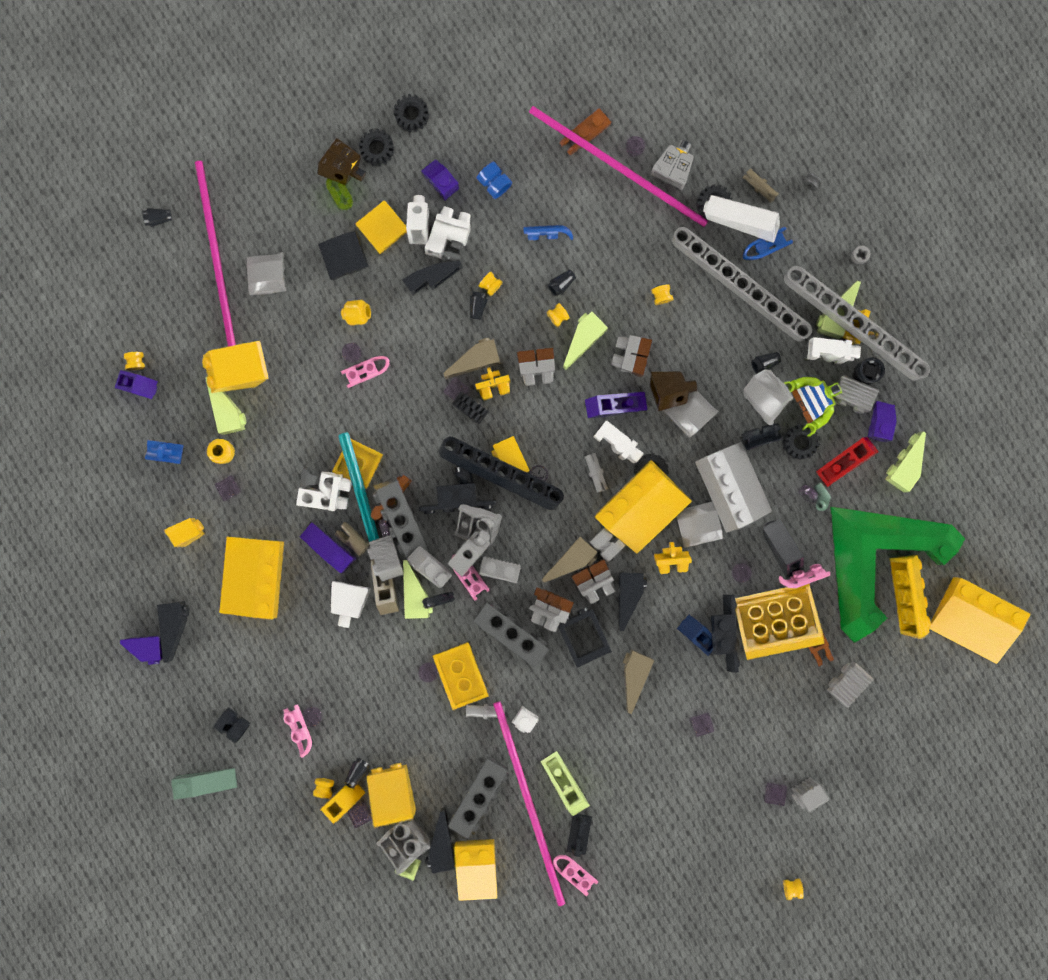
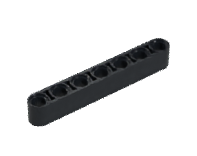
(491, 473)

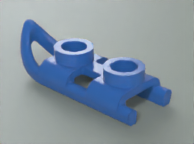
(550, 231)
(762, 246)

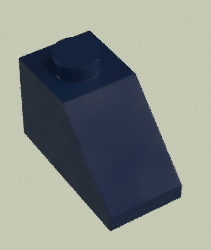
(697, 634)

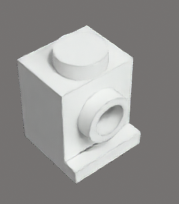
(525, 720)

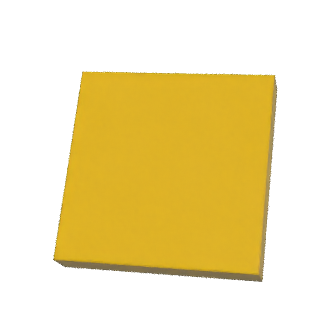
(382, 227)
(367, 461)

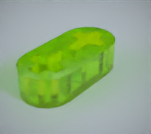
(335, 195)

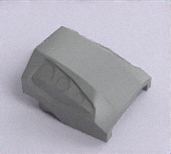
(266, 274)
(767, 395)
(693, 414)
(477, 520)
(699, 524)
(404, 844)

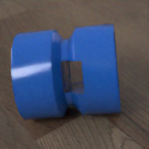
(496, 182)

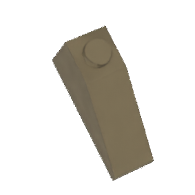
(478, 357)
(574, 558)
(385, 594)
(635, 673)

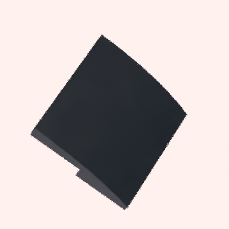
(343, 255)

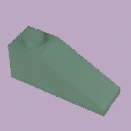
(203, 783)

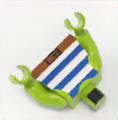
(814, 400)

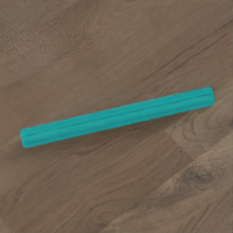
(358, 486)

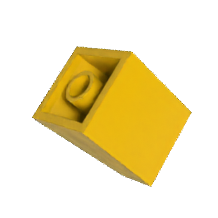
(235, 367)
(390, 795)

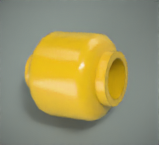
(356, 312)
(226, 448)

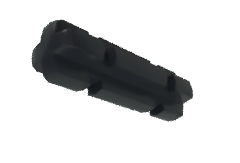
(438, 600)

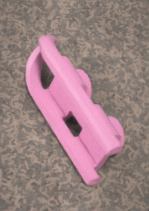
(369, 368)
(803, 578)
(476, 586)
(297, 734)
(570, 871)

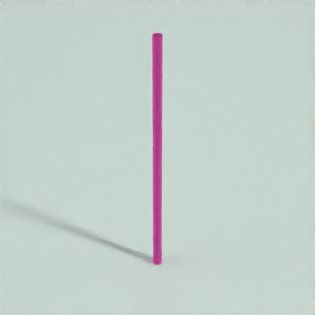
(618, 166)
(215, 253)
(529, 803)

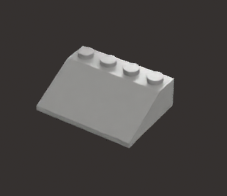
(733, 487)

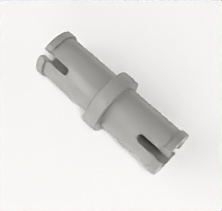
(596, 473)
(481, 711)

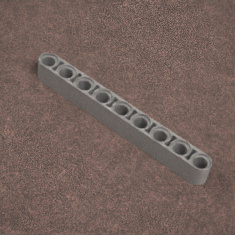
(738, 275)
(866, 324)

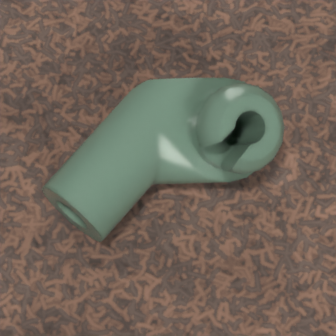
(823, 497)

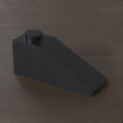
(630, 592)
(171, 623)
(441, 853)

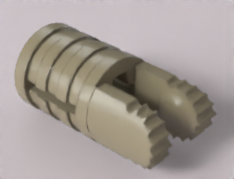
(355, 541)

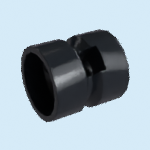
(869, 370)
(231, 725)

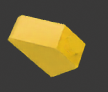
(510, 453)
(185, 532)

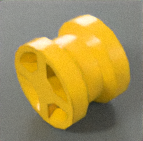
(490, 283)
(662, 294)
(558, 315)
(134, 361)
(323, 788)
(793, 889)

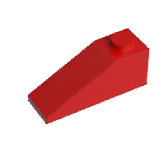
(847, 461)

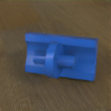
(164, 452)

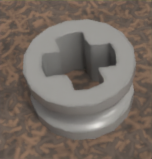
(855, 259)

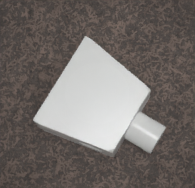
(418, 221)
(348, 601)

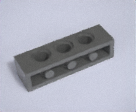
(392, 489)
(533, 655)
(459, 821)

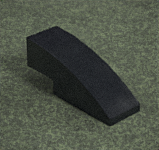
(431, 275)

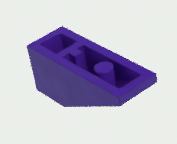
(615, 404)
(327, 548)

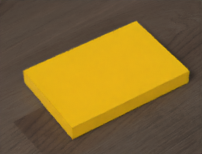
(460, 676)

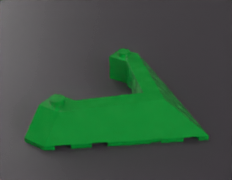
(855, 545)

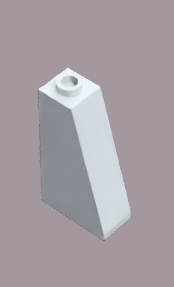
(743, 217)

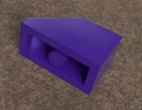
(441, 179)
(136, 384)
(882, 422)
(144, 648)

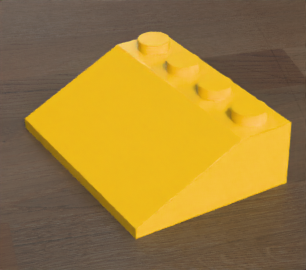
(643, 507)
(251, 577)
(909, 596)
(978, 620)
(778, 621)

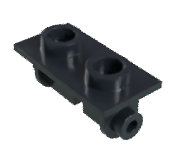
(756, 438)
(579, 834)

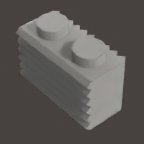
(856, 395)
(386, 558)
(429, 567)
(500, 569)
(849, 684)
(809, 794)

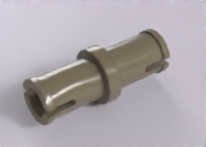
(760, 185)

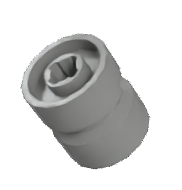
(606, 544)

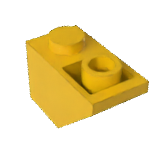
(342, 802)

